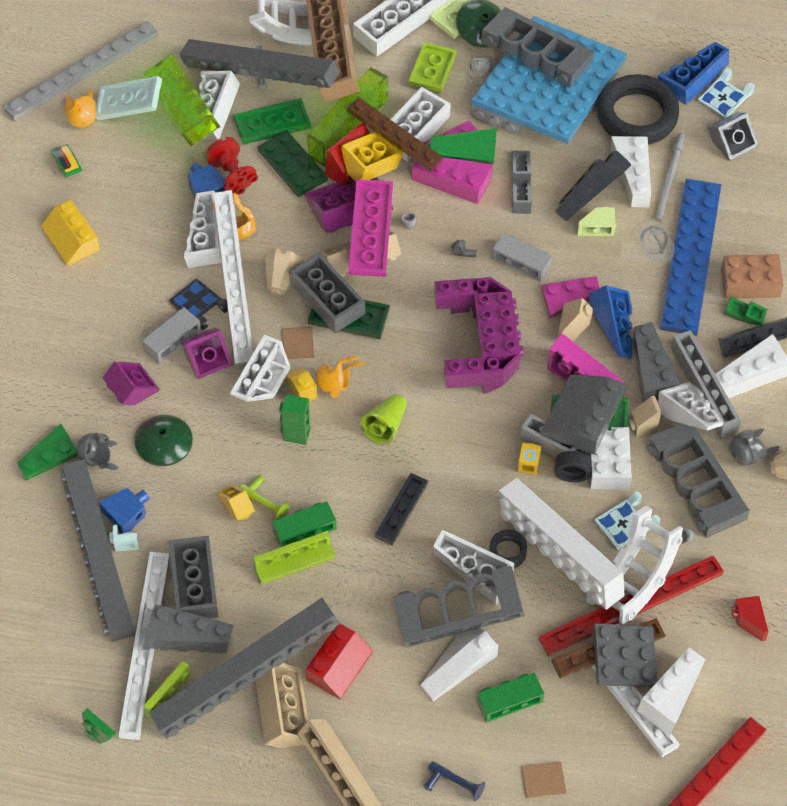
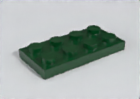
(292, 163)
(368, 325)

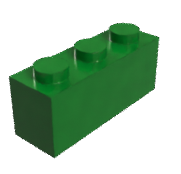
(295, 419)
(304, 524)
(510, 697)

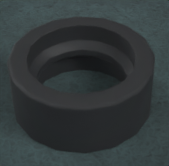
(573, 466)
(514, 536)

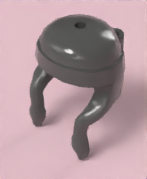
(747, 449)
(95, 450)

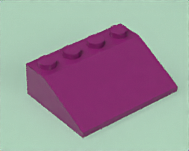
(333, 205)

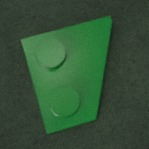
(96, 728)

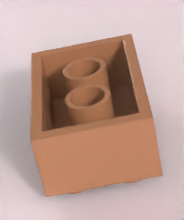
(752, 276)

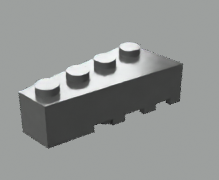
(652, 362)

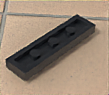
(751, 337)
(401, 509)

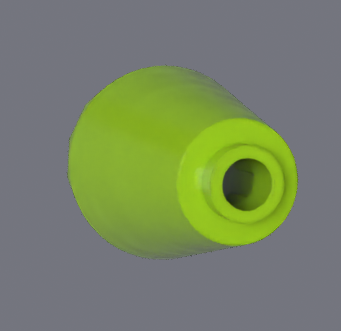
(384, 420)

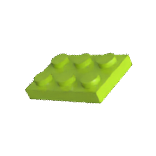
(432, 67)

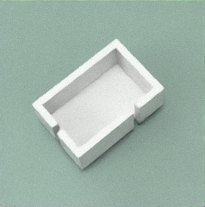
(612, 461)

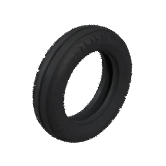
(642, 85)

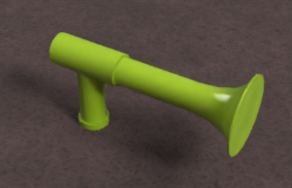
(279, 510)

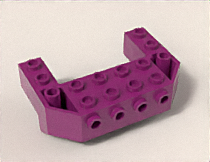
(497, 330)

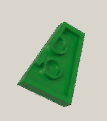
(48, 453)

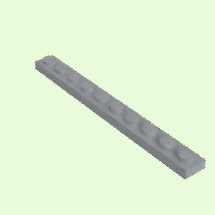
(80, 71)

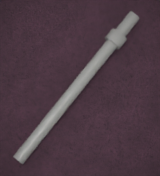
(677, 151)

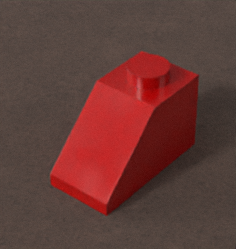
(750, 616)

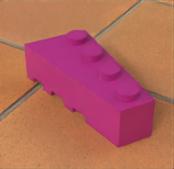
(456, 177)
(569, 359)

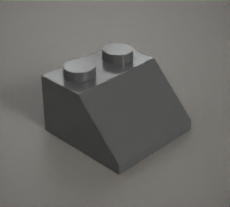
(733, 135)

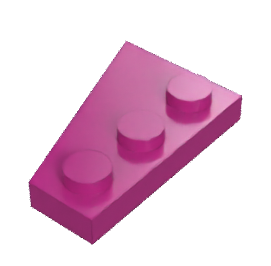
(566, 291)

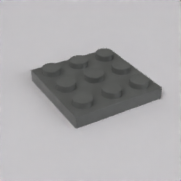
(624, 655)

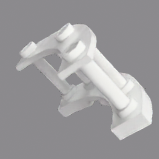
(280, 31)
(626, 559)

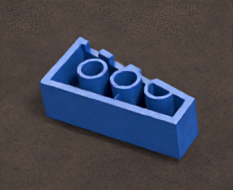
(696, 72)

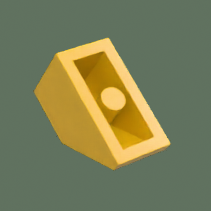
(302, 383)
(236, 502)

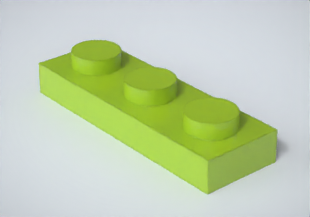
(168, 688)

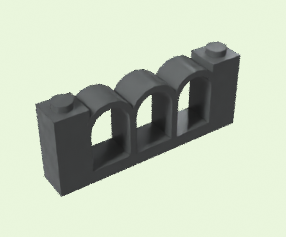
(566, 72)
(711, 519)
(410, 621)

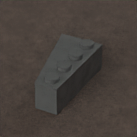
(185, 632)

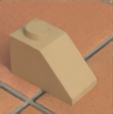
(575, 318)
(645, 417)

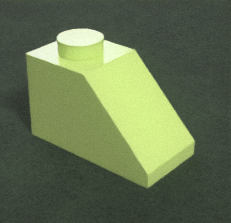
(598, 222)

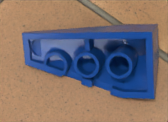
(612, 311)

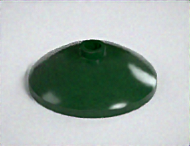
(470, 20)
(166, 448)

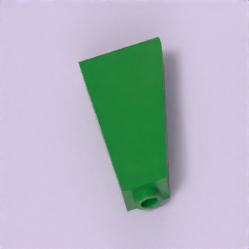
(467, 146)

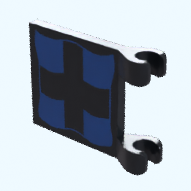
(198, 300)

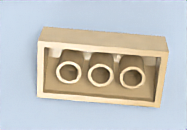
(340, 255)
(282, 706)

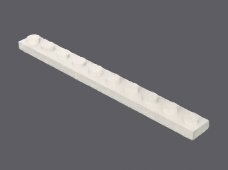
(233, 277)
(141, 659)

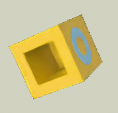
(529, 458)

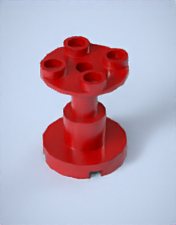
(225, 155)

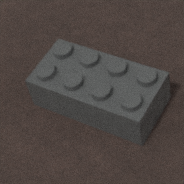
(327, 292)
(193, 576)

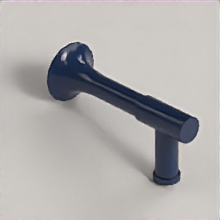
(438, 770)

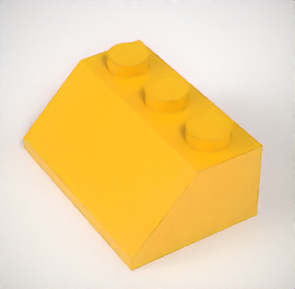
(370, 157)
(70, 233)

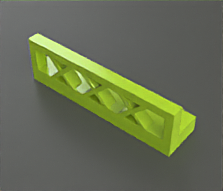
(293, 557)

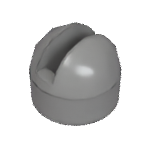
(409, 219)
(687, 538)

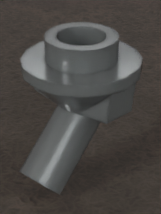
(458, 248)

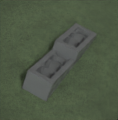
(521, 182)

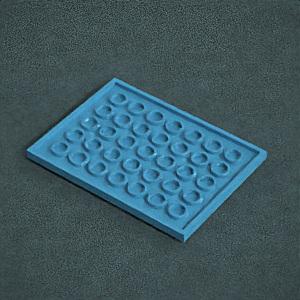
(539, 100)

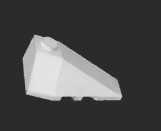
(687, 406)
(461, 659)

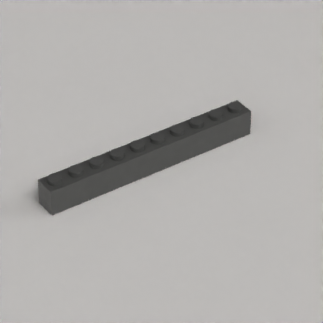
(260, 63)
(98, 551)
(244, 668)

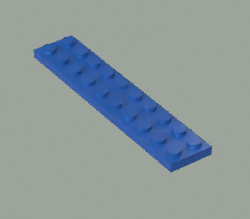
(691, 257)

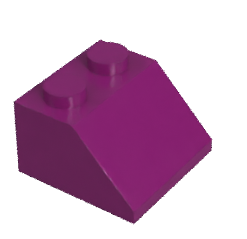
(207, 352)
(129, 382)

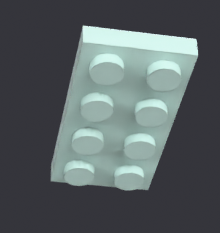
(128, 98)

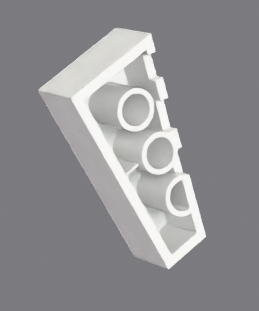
(637, 177)
(203, 240)
(754, 368)
(469, 561)
(668, 696)

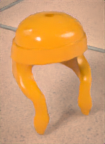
(80, 111)
(246, 222)
(334, 380)

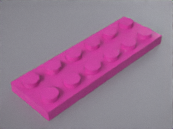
(371, 228)

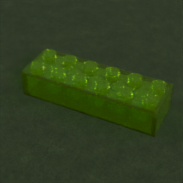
(183, 101)
(338, 122)

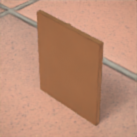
(298, 342)
(544, 780)

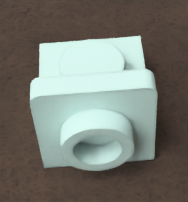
(125, 541)

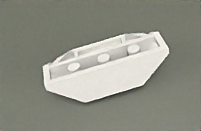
(263, 372)

